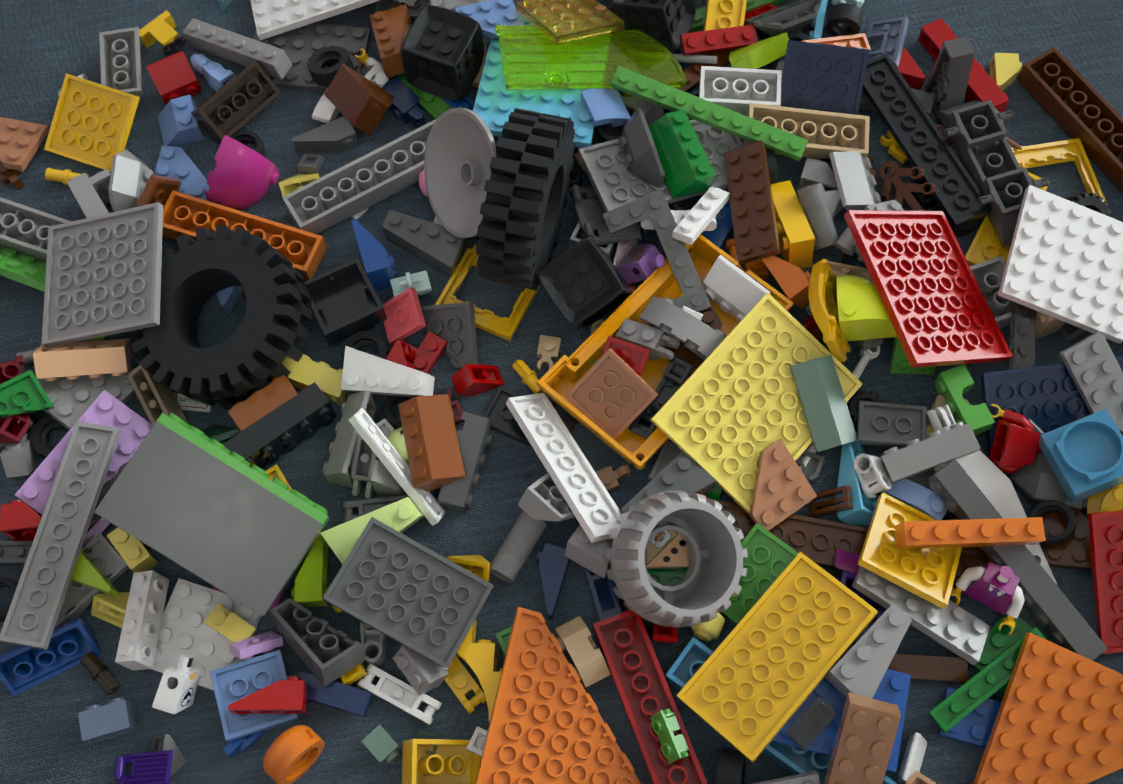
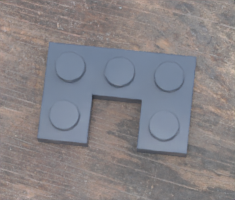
(893, 35)

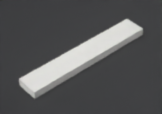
(396, 465)

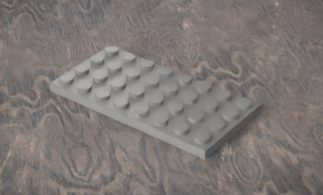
(618, 186)

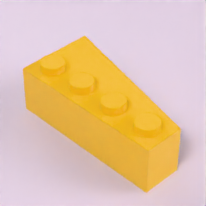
(793, 228)

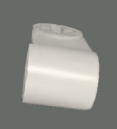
(874, 478)

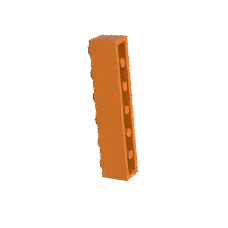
(969, 533)

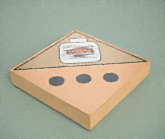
(667, 551)

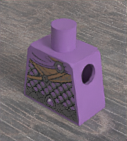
(640, 263)

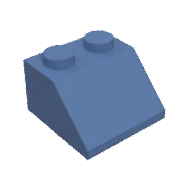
(178, 124)

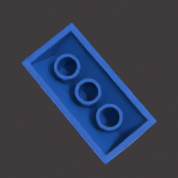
(30, 666)

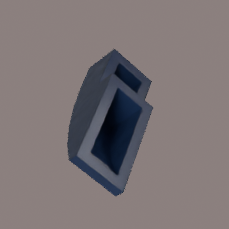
(603, 595)
(337, 695)

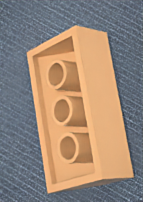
(83, 358)

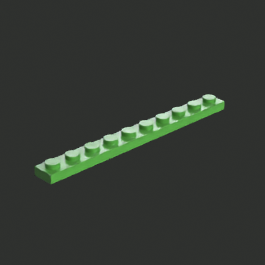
(709, 113)

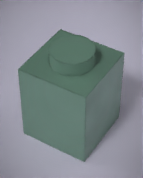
(382, 745)

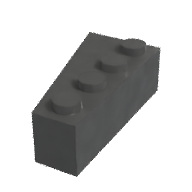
(473, 445)

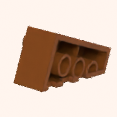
(390, 32)

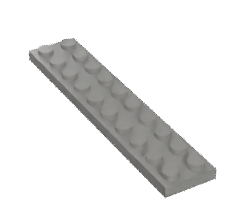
(60, 536)

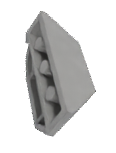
(127, 180)

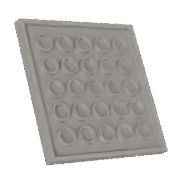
(103, 275)

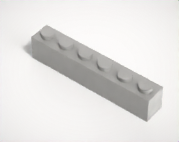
(237, 48)

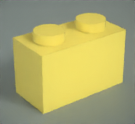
(132, 551)

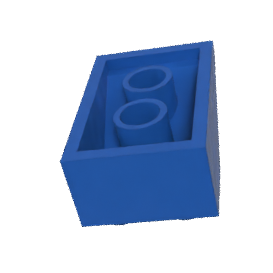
(377, 263)

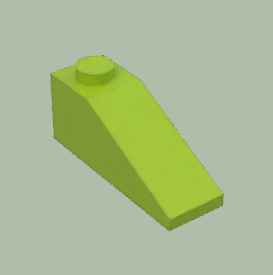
(759, 53)
(89, 575)
(313, 577)

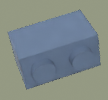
(107, 721)

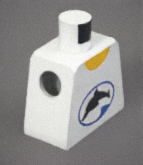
(177, 686)

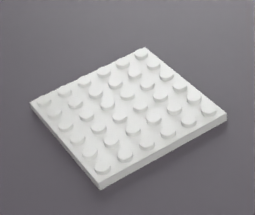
(1067, 264)

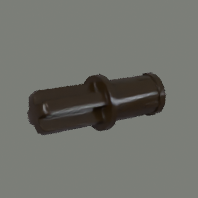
(99, 673)

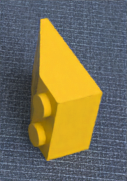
(448, 766)

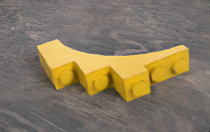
(483, 662)

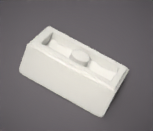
(912, 758)

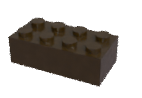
(236, 102)

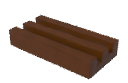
(846, 498)

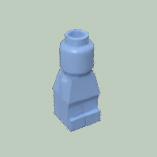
(212, 71)

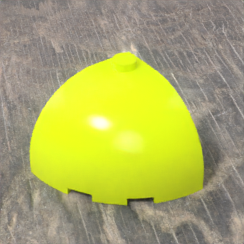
(861, 310)

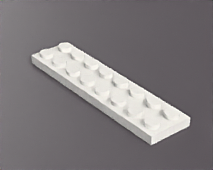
(566, 465)

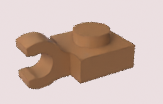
(610, 478)

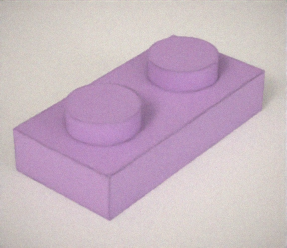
(257, 644)

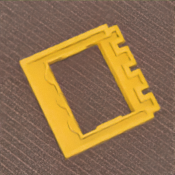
(1060, 152)
(486, 319)

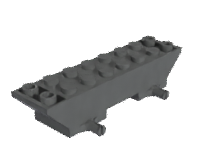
(986, 155)

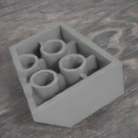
(545, 502)

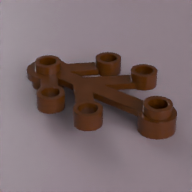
(903, 189)

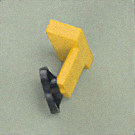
(162, 30)

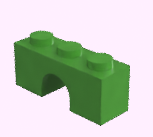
(952, 385)

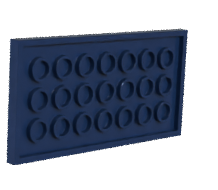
(1036, 392)

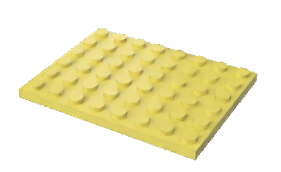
(746, 399)

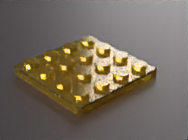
(570, 18)

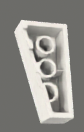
(382, 376)

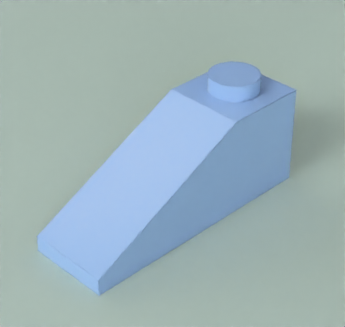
(918, 498)

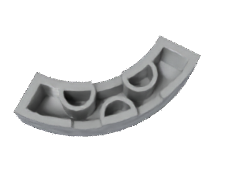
(683, 326)

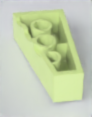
(397, 515)

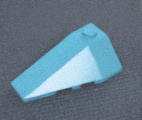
(862, 505)

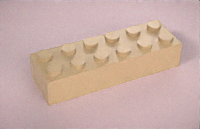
(823, 129)

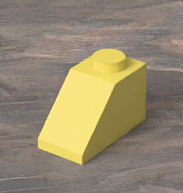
(1004, 68)

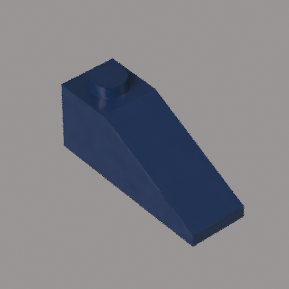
(553, 570)

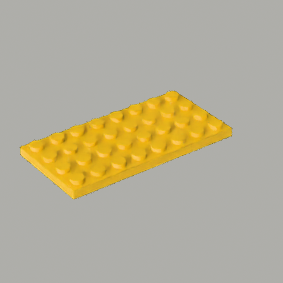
(776, 656)

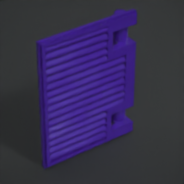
(146, 768)

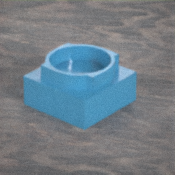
(1085, 455)

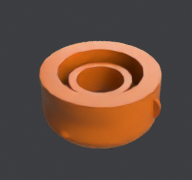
(292, 754)

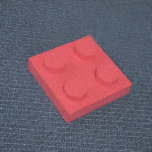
(403, 316)

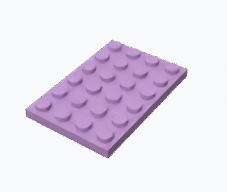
(106, 412)

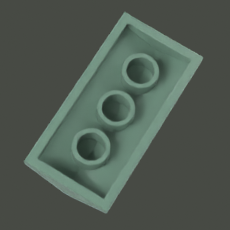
(823, 403)

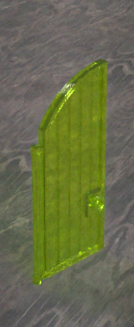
(537, 62)

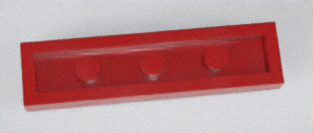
(718, 39)

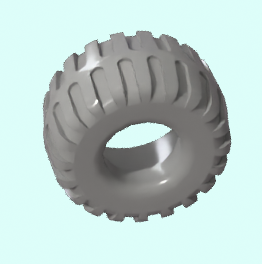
(713, 565)

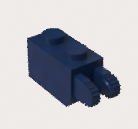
(405, 104)

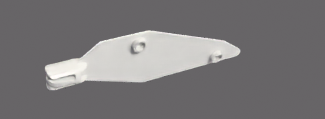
(989, 479)

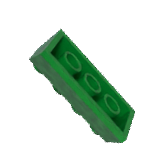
(681, 155)

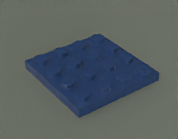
(823, 77)

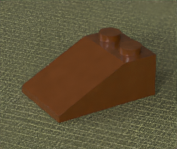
(358, 99)

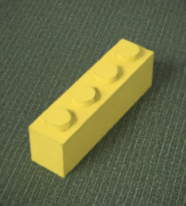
(308, 371)

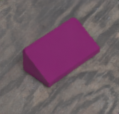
(846, 561)

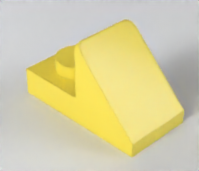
(229, 624)

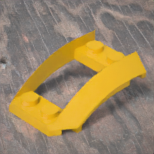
(824, 308)

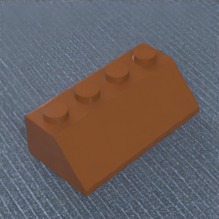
(431, 441)

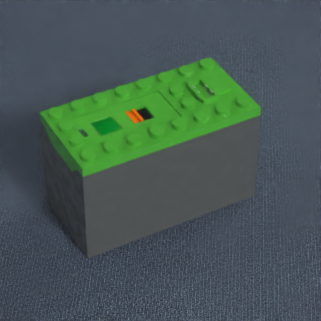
(213, 513)

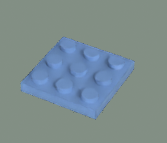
(241, 680)

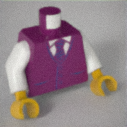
(993, 587)

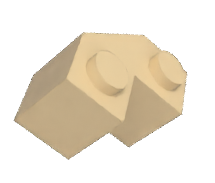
(586, 658)

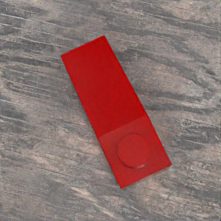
(278, 698)

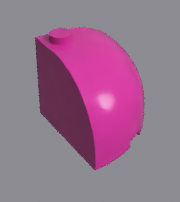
(239, 176)

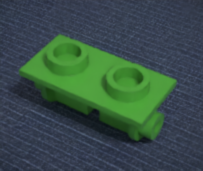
(672, 746)

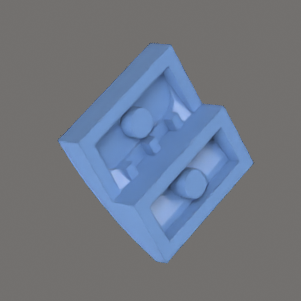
(605, 107)

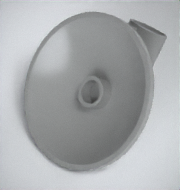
(457, 169)

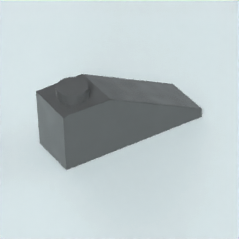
(330, 137)

